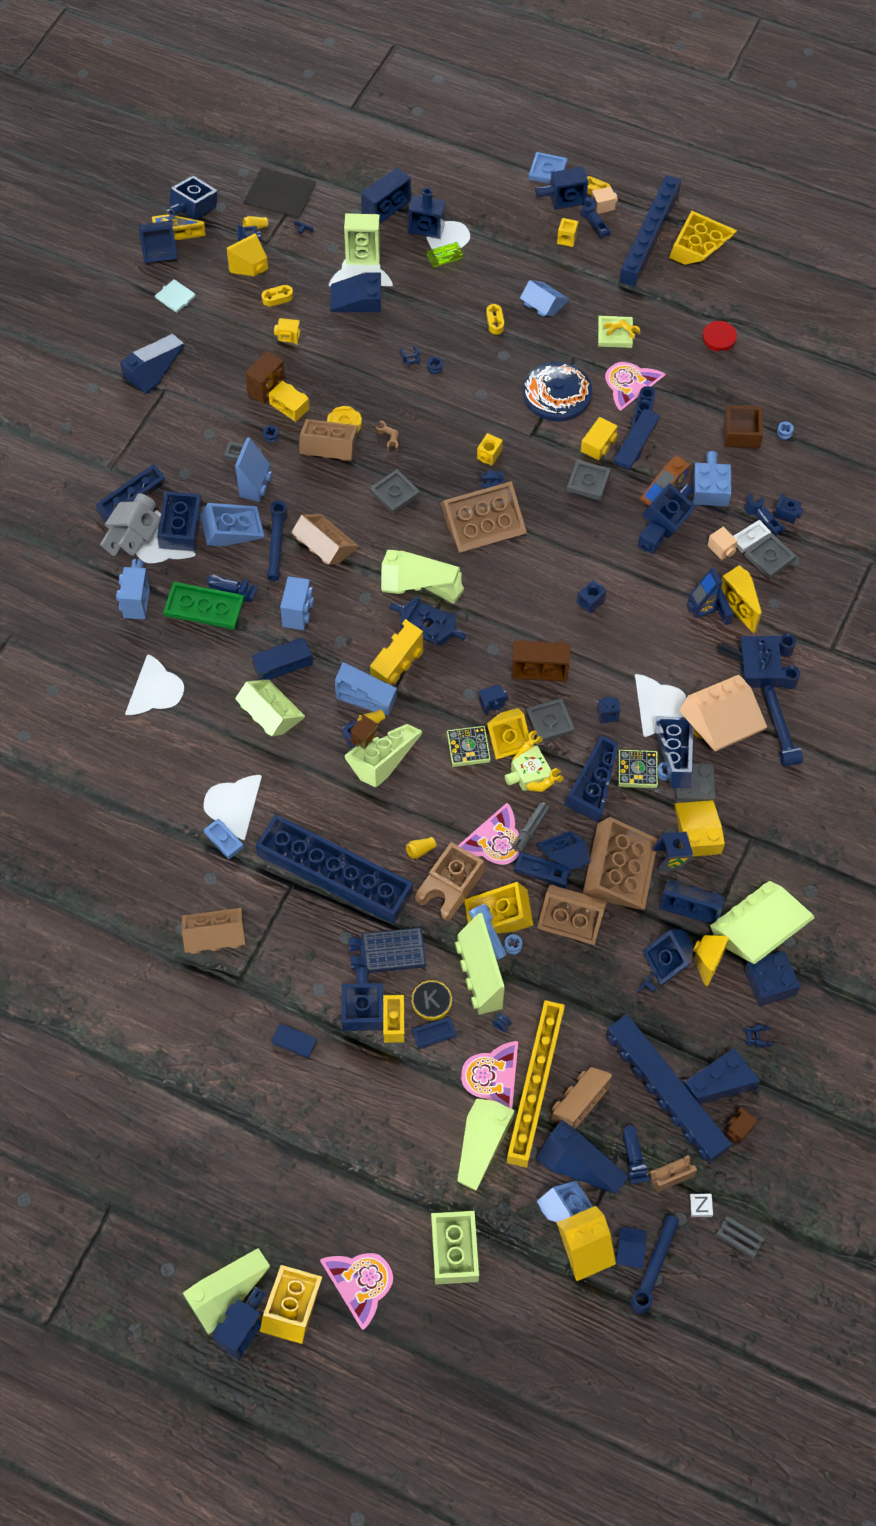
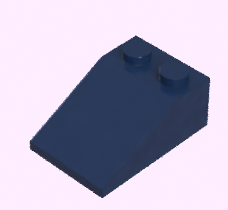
(357, 293)

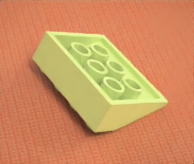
(761, 922)
(480, 966)

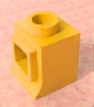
(287, 330)

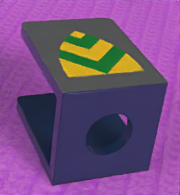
(676, 858)

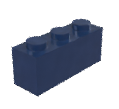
(282, 659)

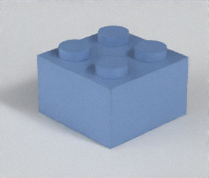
(296, 603)

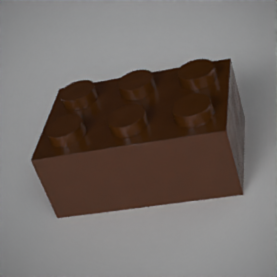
(540, 661)

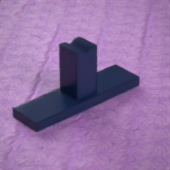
(302, 227)
(648, 985)

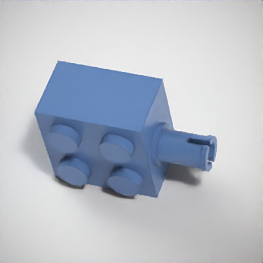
(711, 482)
(134, 591)

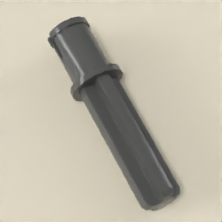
(527, 832)

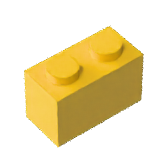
(289, 401)
(599, 438)
(393, 1018)

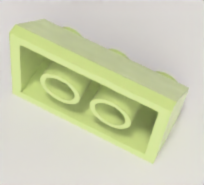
(269, 707)

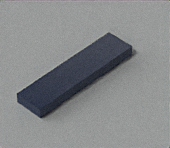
(636, 439)

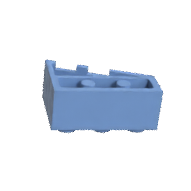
(364, 690)

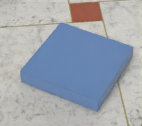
(543, 166)

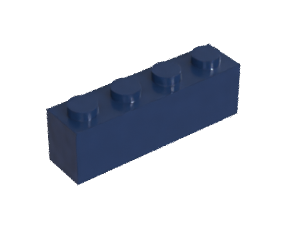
(143, 483)

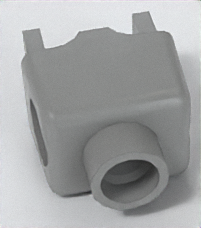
(131, 524)

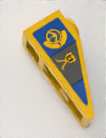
(183, 227)

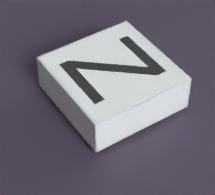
(701, 1205)

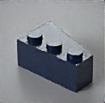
(722, 1078)

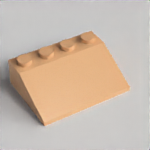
(724, 713)

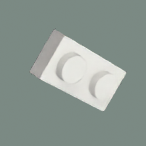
(751, 536)

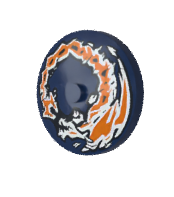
(557, 391)

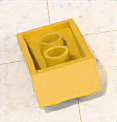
(742, 597)
(702, 827)
(507, 905)
(587, 1242)
(290, 1304)

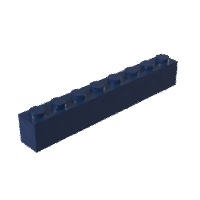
(650, 231)
(668, 1089)

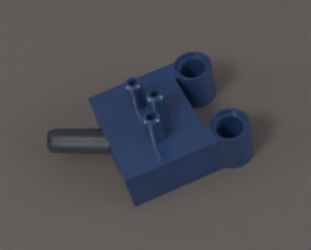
(762, 660)

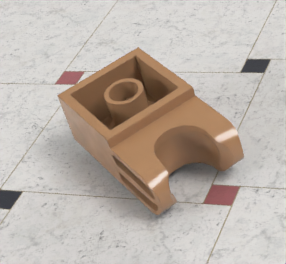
(451, 879)

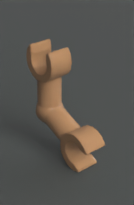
(393, 432)

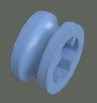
(784, 434)
(664, 777)
(514, 938)

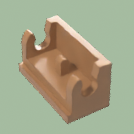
(672, 1174)

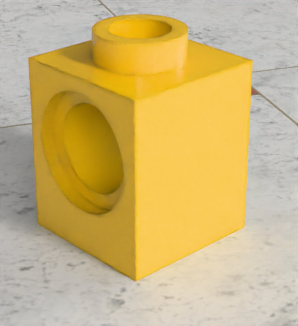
(567, 232)
(489, 449)

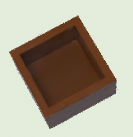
(264, 376)
(743, 426)

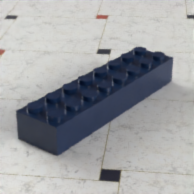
(334, 869)

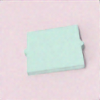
(175, 296)

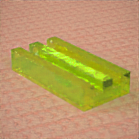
(445, 256)

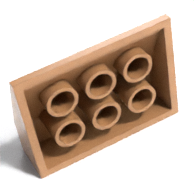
(483, 517)
(620, 864)

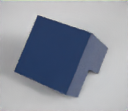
(631, 1247)

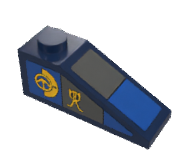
(705, 595)

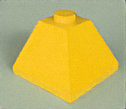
(247, 257)
(508, 732)
(708, 955)

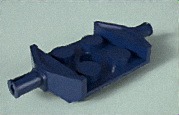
(419, 613)

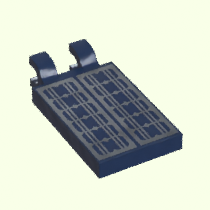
(389, 950)

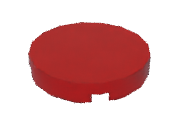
(719, 336)

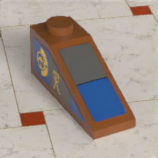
(673, 472)

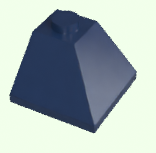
(566, 850)
(669, 955)

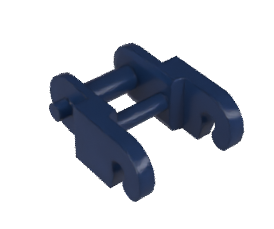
(405, 357)
(492, 479)
(758, 1043)

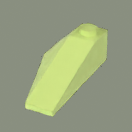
(410, 571)
(382, 754)
(482, 1137)
(219, 1290)

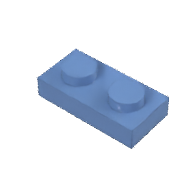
(223, 838)

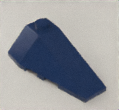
(149, 363)
(574, 1156)

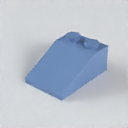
(252, 472)
(230, 524)

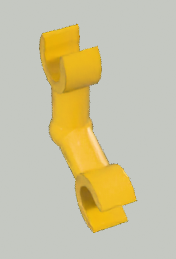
(622, 324)

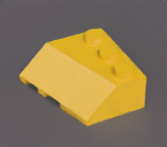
(699, 239)

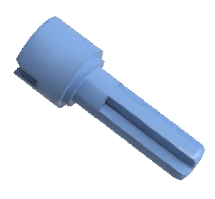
(496, 944)

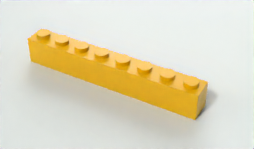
(535, 1084)

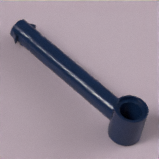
(276, 538)
(789, 754)
(655, 1265)

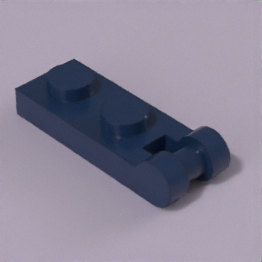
(542, 869)

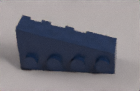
(676, 747)
(592, 784)

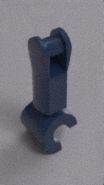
(588, 211)
(763, 515)
(232, 586)
(637, 1168)

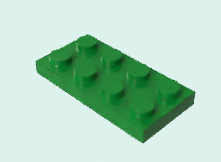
(204, 605)

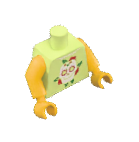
(531, 768)

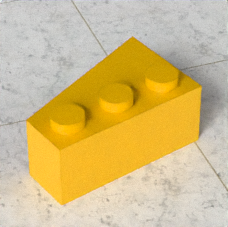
(399, 654)

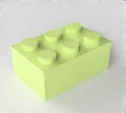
(362, 239)
(454, 1247)

